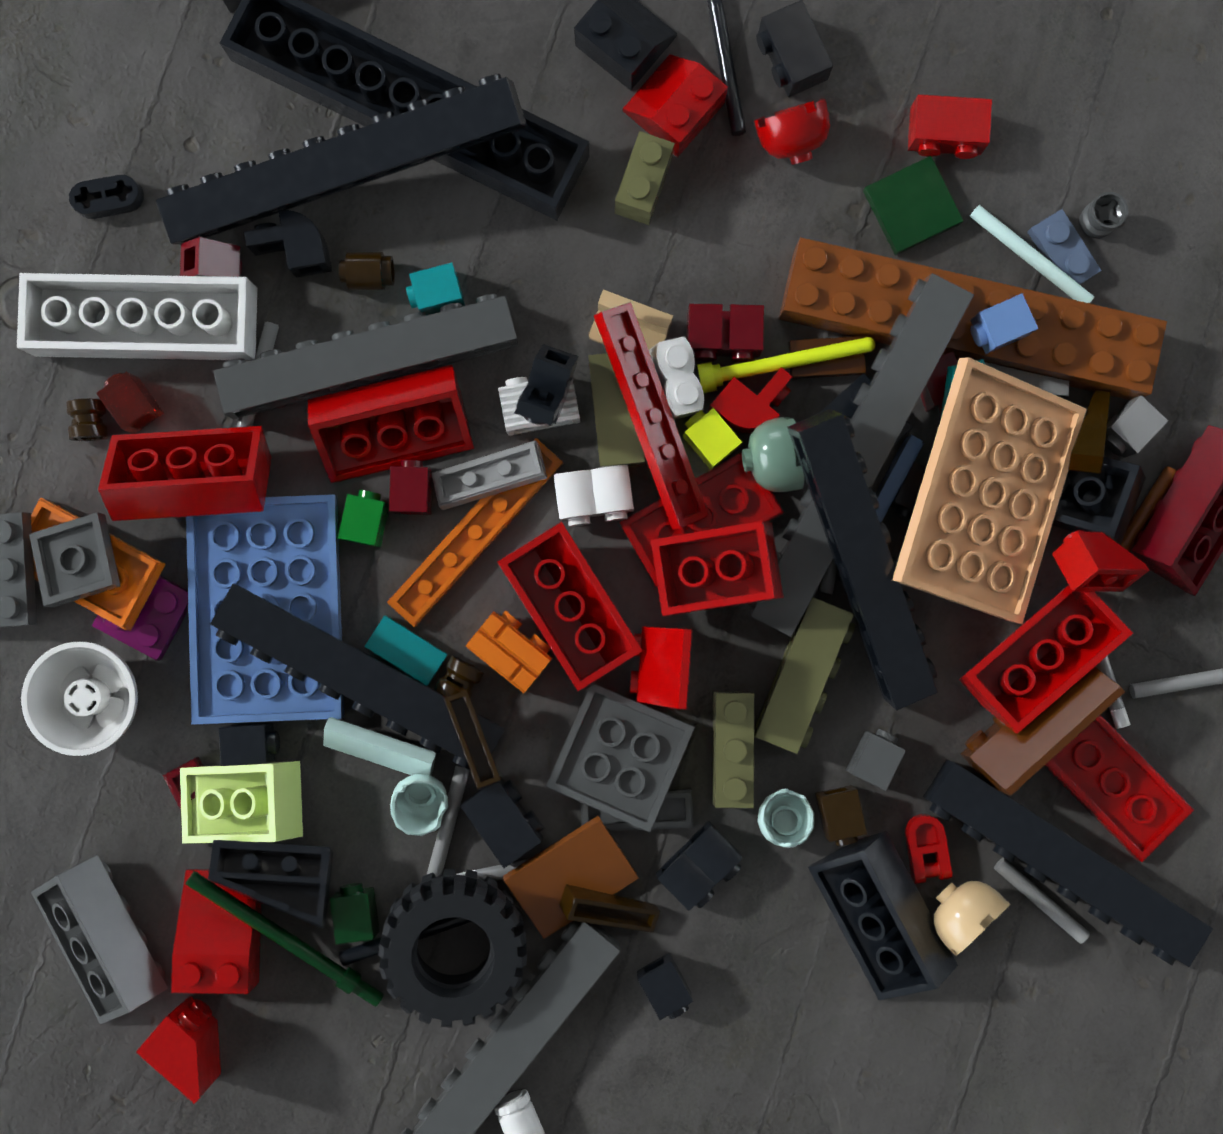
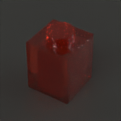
(129, 402)

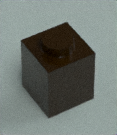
(841, 815)

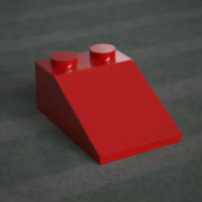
(662, 667)
(213, 947)

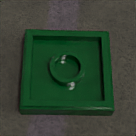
(913, 205)

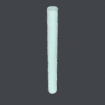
(1030, 255)

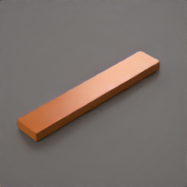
(465, 546)

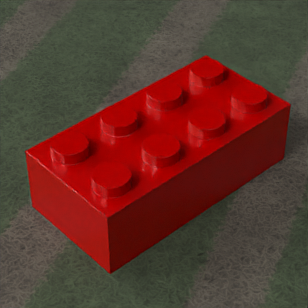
(186, 473)

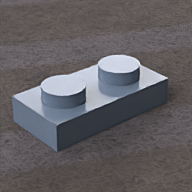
(1064, 247)

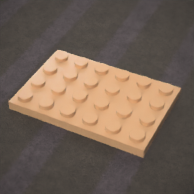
(989, 492)

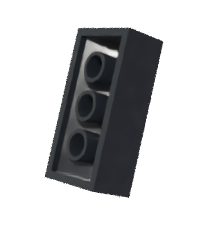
(883, 917)

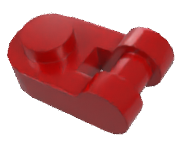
(925, 836)

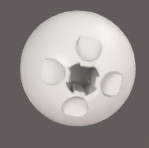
(60, 701)

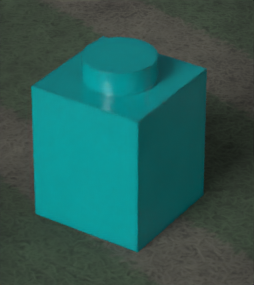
(434, 288)

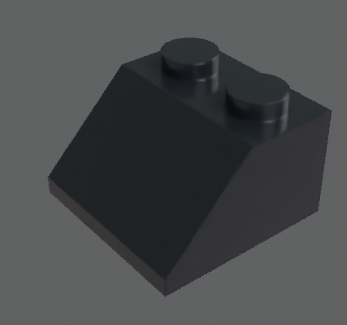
(623, 38)

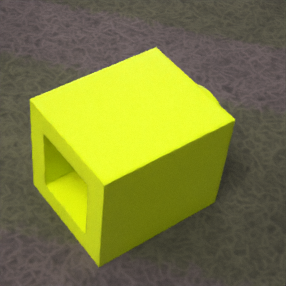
(710, 437)

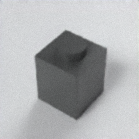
(876, 758)

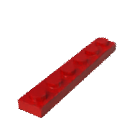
(651, 415)

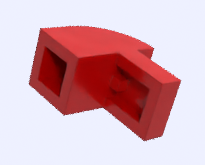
(745, 409)

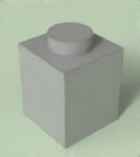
(1133, 427)

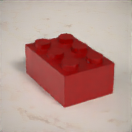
(717, 568)

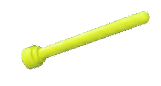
(713, 375)

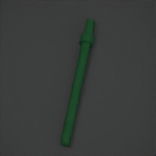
(346, 979)

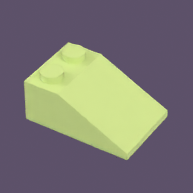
(241, 802)

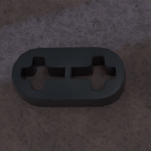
(105, 189)

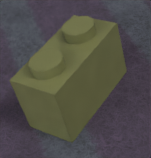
(644, 178)

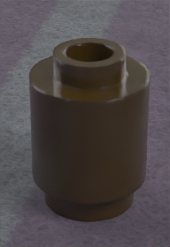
(367, 271)

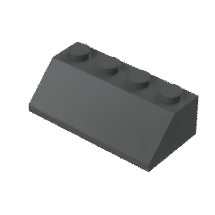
(100, 939)

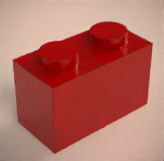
(949, 125)

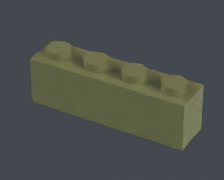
(803, 675)

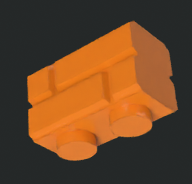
(510, 650)

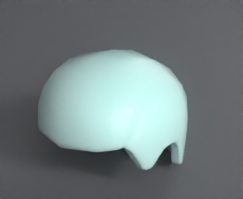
(418, 804)
(786, 818)

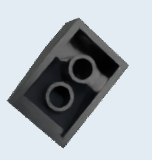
(1101, 499)

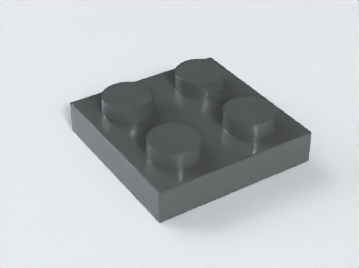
(74, 560)

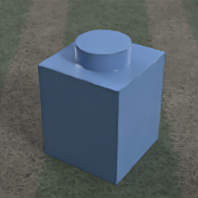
(1003, 324)

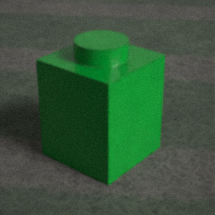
(364, 519)

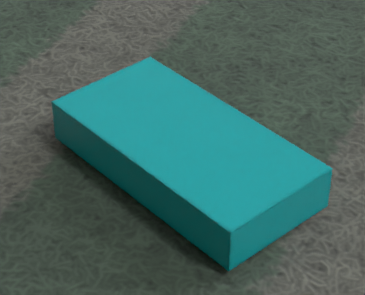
(406, 650)

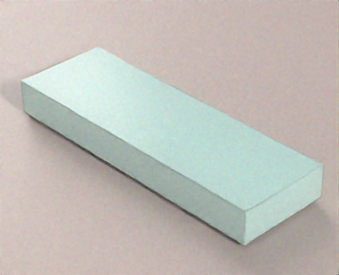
(378, 748)

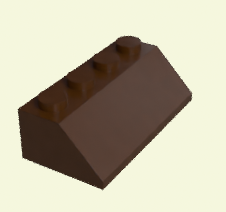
(1011, 759)

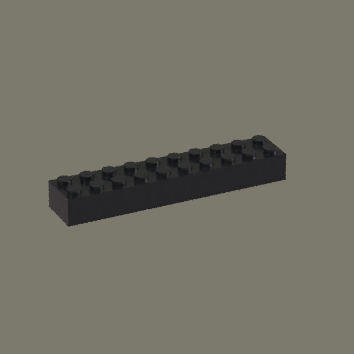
(370, 77)

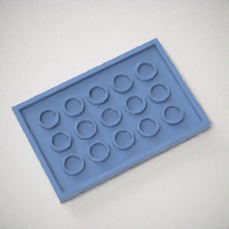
(285, 558)

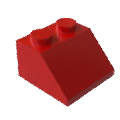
(677, 101)
(186, 1048)

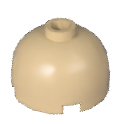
(966, 913)

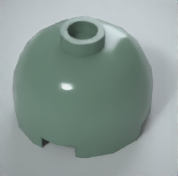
(773, 457)

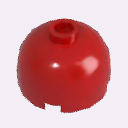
(795, 131)

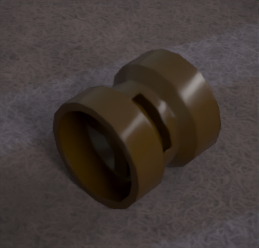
(87, 421)
(461, 672)

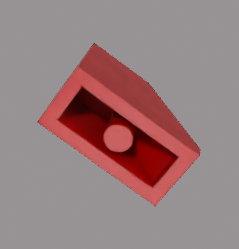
(1097, 563)

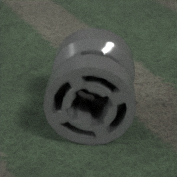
(1109, 208)

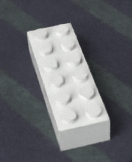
(137, 316)

